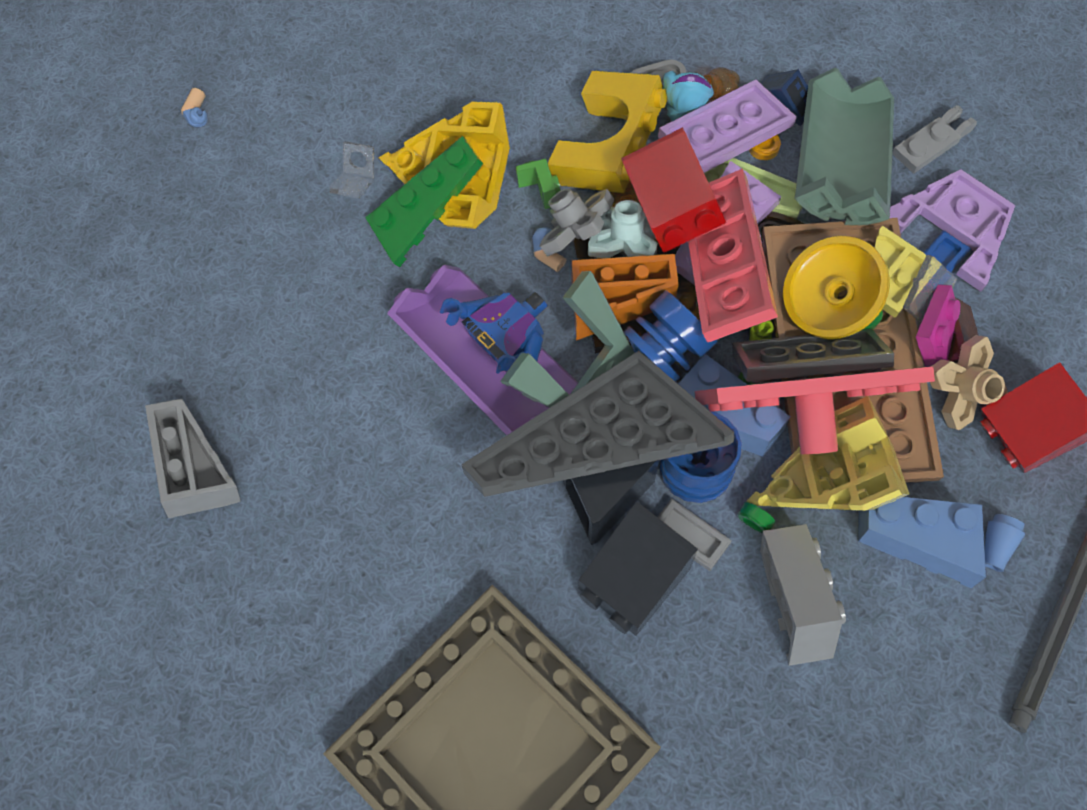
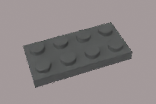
(809, 355)

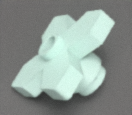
(625, 231)

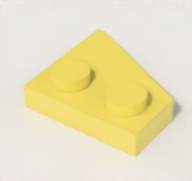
(902, 264)

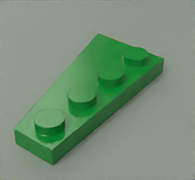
(412, 208)

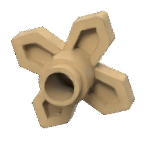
(968, 382)

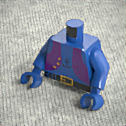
(501, 325)

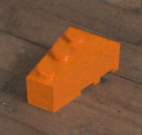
(628, 284)

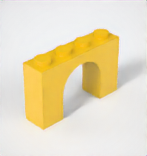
(599, 164)

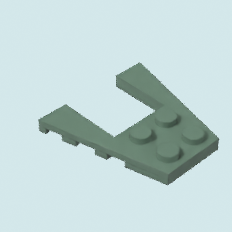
(592, 307)

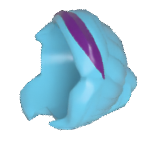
(685, 93)

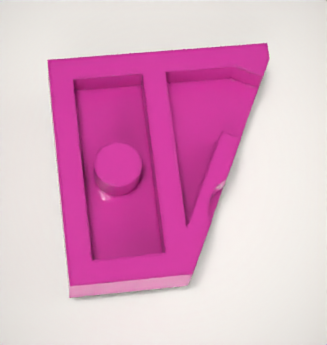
(938, 326)

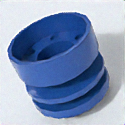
(670, 335)
(705, 480)

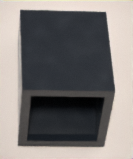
(608, 495)
(636, 570)

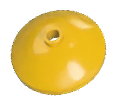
(824, 272)

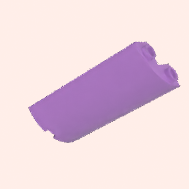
(461, 355)

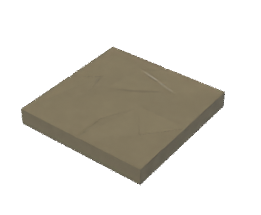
(492, 725)

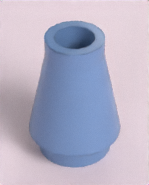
(1002, 540)

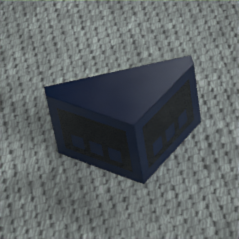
(790, 90)

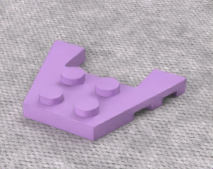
(967, 213)

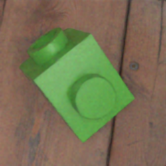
(538, 173)

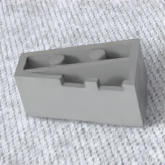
(802, 593)

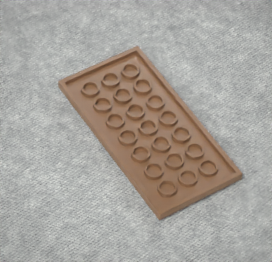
(904, 415)

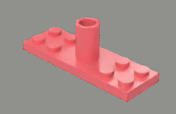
(731, 265)
(815, 400)

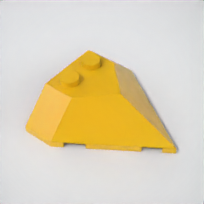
(486, 132)

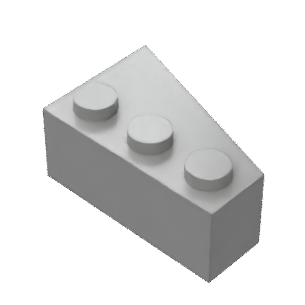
(185, 464)

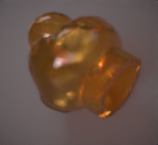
(722, 81)

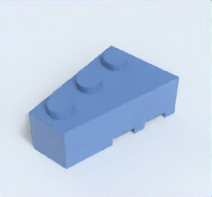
(930, 533)

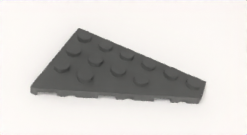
(609, 424)

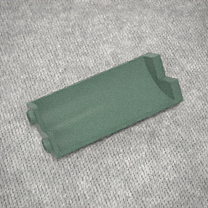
(846, 150)

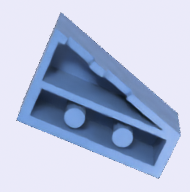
(756, 425)

